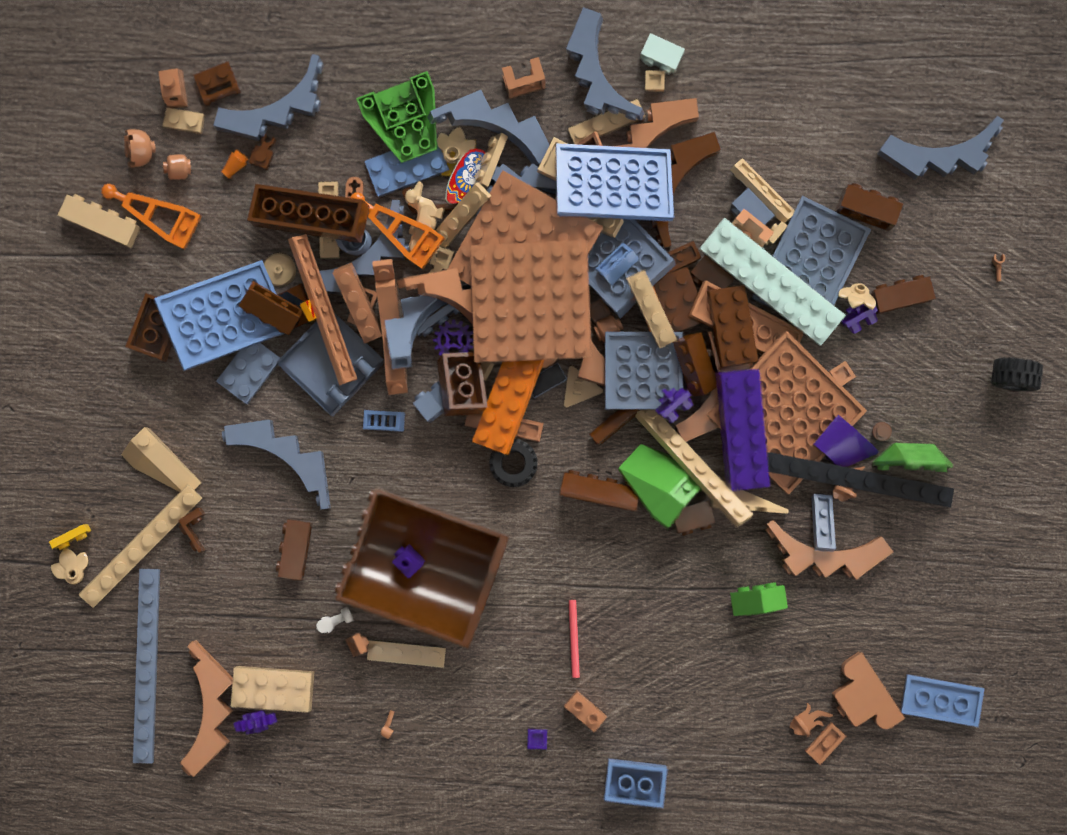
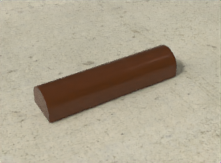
(612, 425)

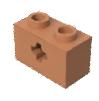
(585, 711)

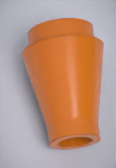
(234, 163)

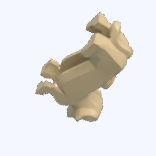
(426, 212)

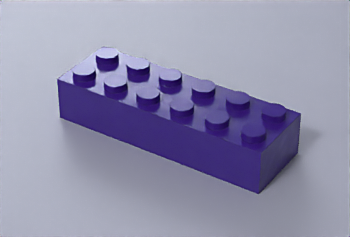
(742, 429)

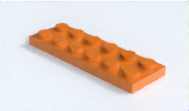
(507, 404)

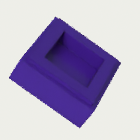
(537, 739)

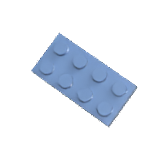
(391, 175)
(942, 700)

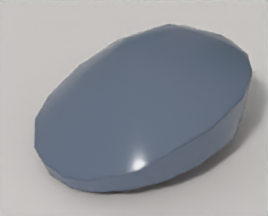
(355, 248)

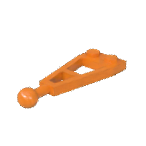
(181, 231)
(426, 245)

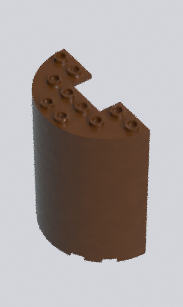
(449, 587)

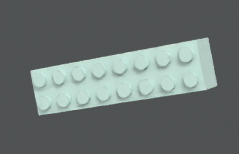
(772, 282)

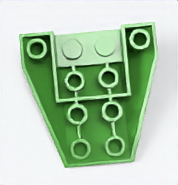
(401, 117)
(912, 457)
(659, 483)

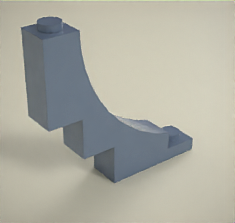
(475, 111)
(307, 465)

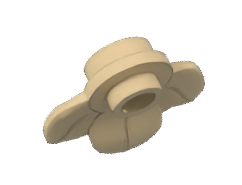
(454, 143)
(858, 295)
(69, 563)

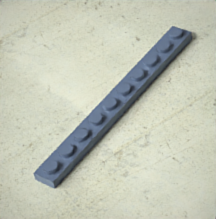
(146, 666)

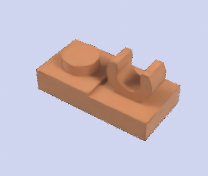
(357, 644)

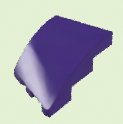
(844, 444)

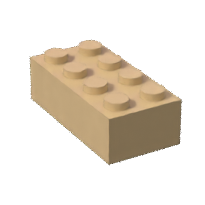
(272, 689)

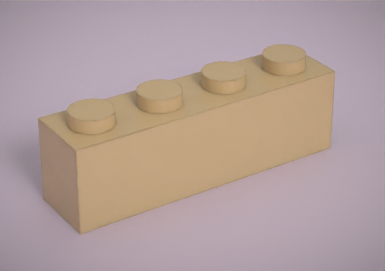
(99, 221)

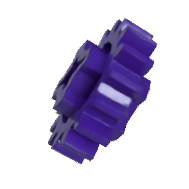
(460, 334)
(255, 722)

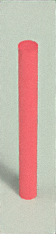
(574, 639)

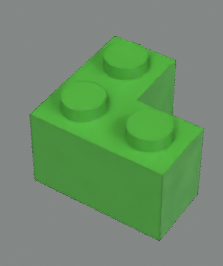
(759, 599)

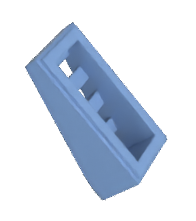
(400, 419)

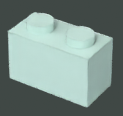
(661, 54)

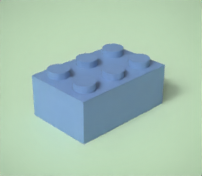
(635, 783)

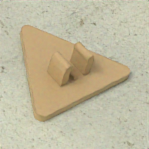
(578, 389)

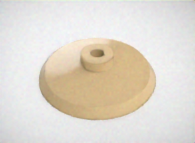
(280, 269)

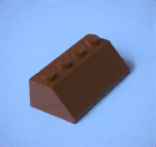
(598, 491)

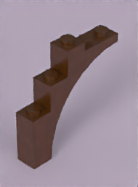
(685, 157)

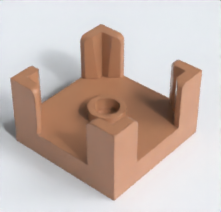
(525, 84)
(752, 228)

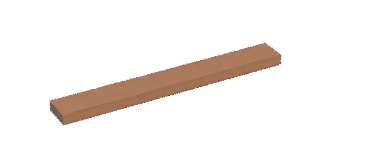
(322, 308)

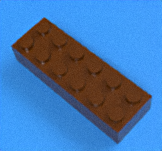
(308, 213)

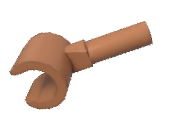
(998, 266)
(386, 731)

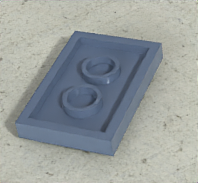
(248, 371)

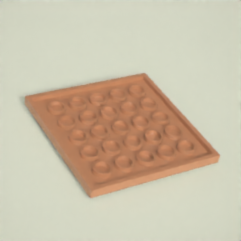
(520, 216)
(531, 301)
(797, 403)

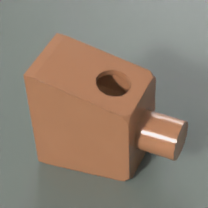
(173, 86)

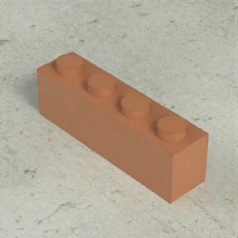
(357, 302)

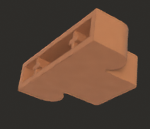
(865, 695)

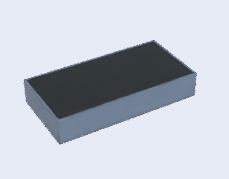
(548, 379)

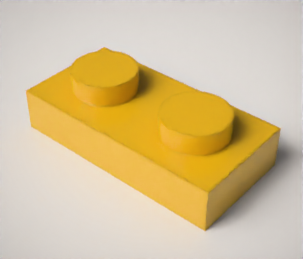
(63, 541)

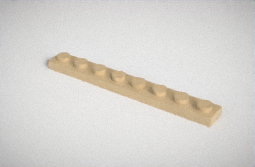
(694, 466)
(140, 546)

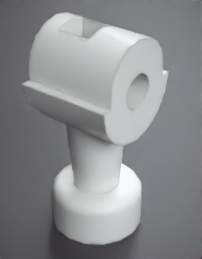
(327, 623)

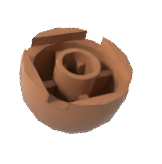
(138, 147)

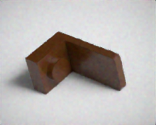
(192, 518)

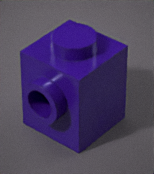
(408, 560)

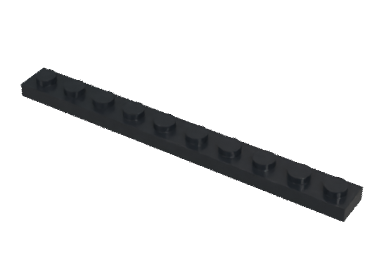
(859, 479)

